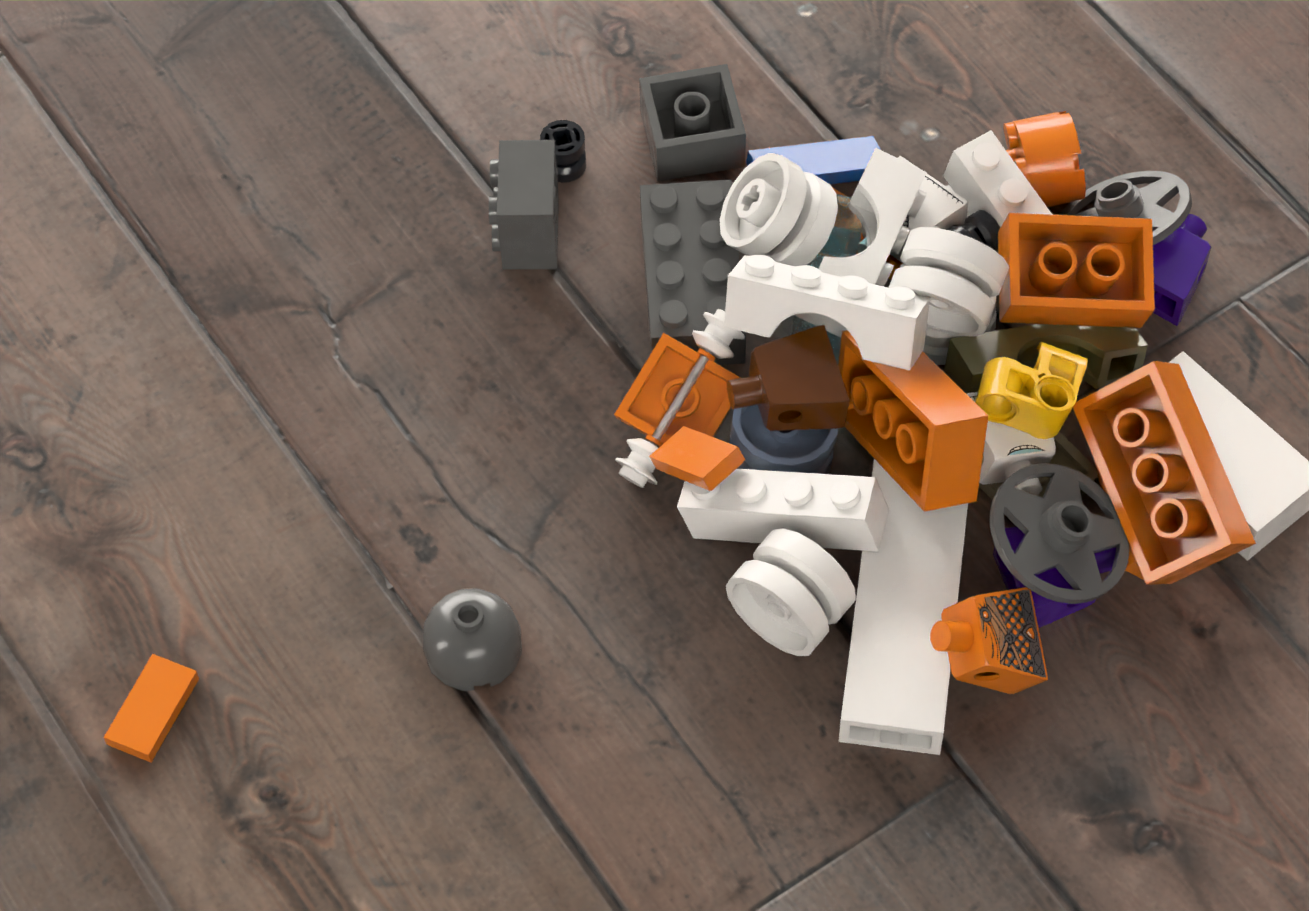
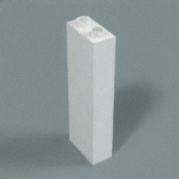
(893, 672)

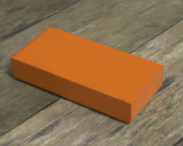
(697, 458)
(151, 708)

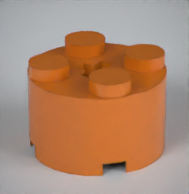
(1047, 155)

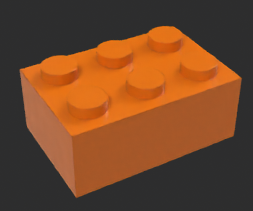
(1077, 270)

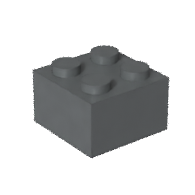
(692, 122)
(525, 204)

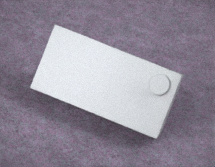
(1260, 465)

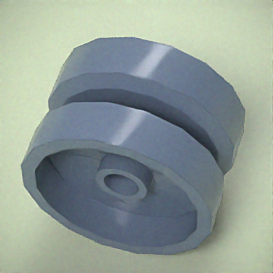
(781, 450)

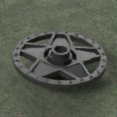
(1123, 199)
(1058, 533)

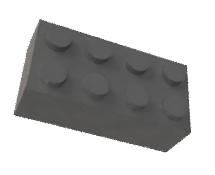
(686, 260)

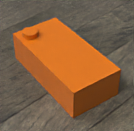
(915, 426)
(1163, 473)

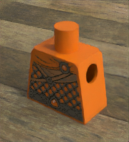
(993, 641)

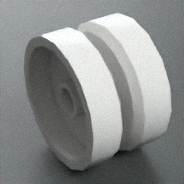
(778, 211)
(956, 276)
(791, 592)

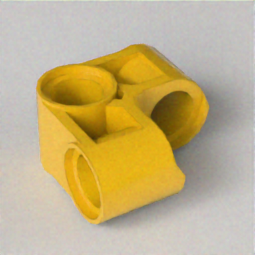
(1032, 398)

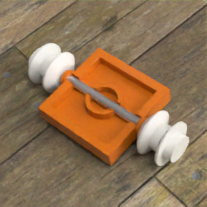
(677, 391)

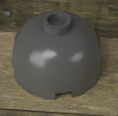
(471, 639)

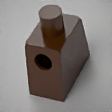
(794, 383)

